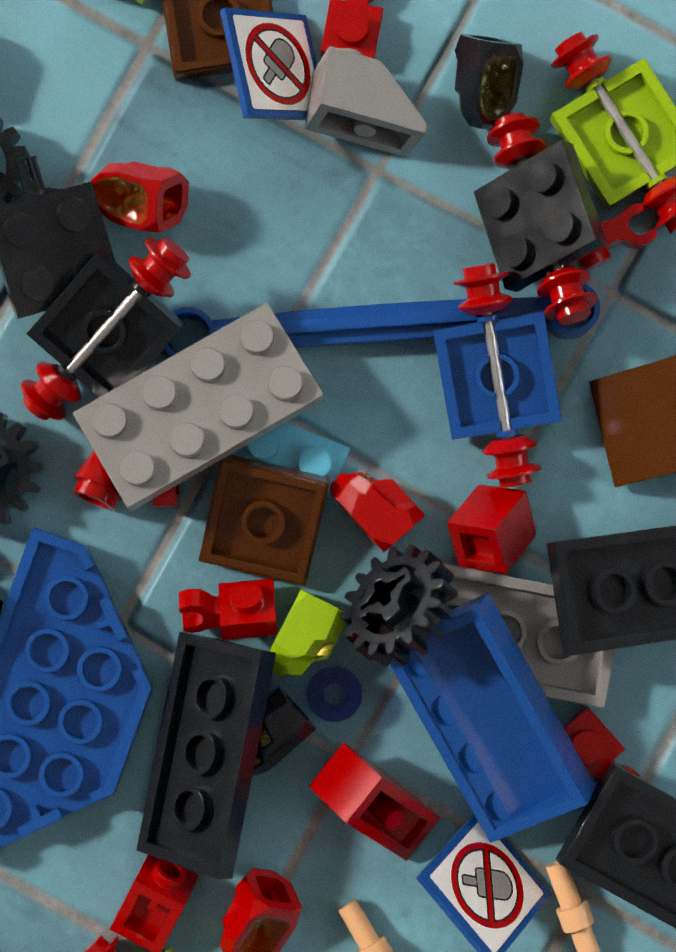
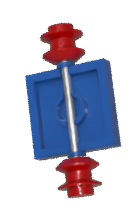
(497, 375)

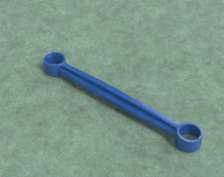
(387, 321)

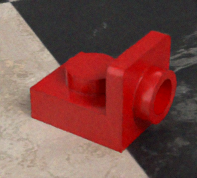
(154, 903)

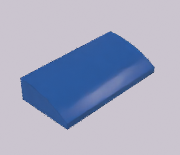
(494, 723)

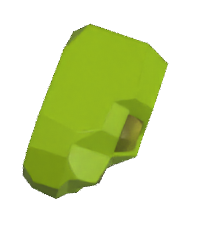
(306, 634)

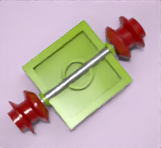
(619, 128)

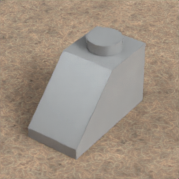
(362, 104)

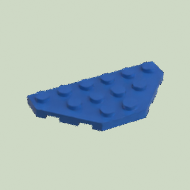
(66, 688)

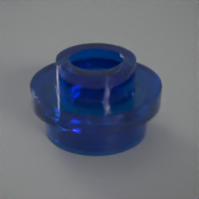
(321, 706)

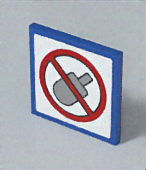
(270, 62)
(483, 888)

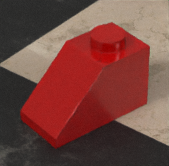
(373, 802)

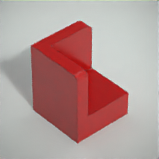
(492, 528)

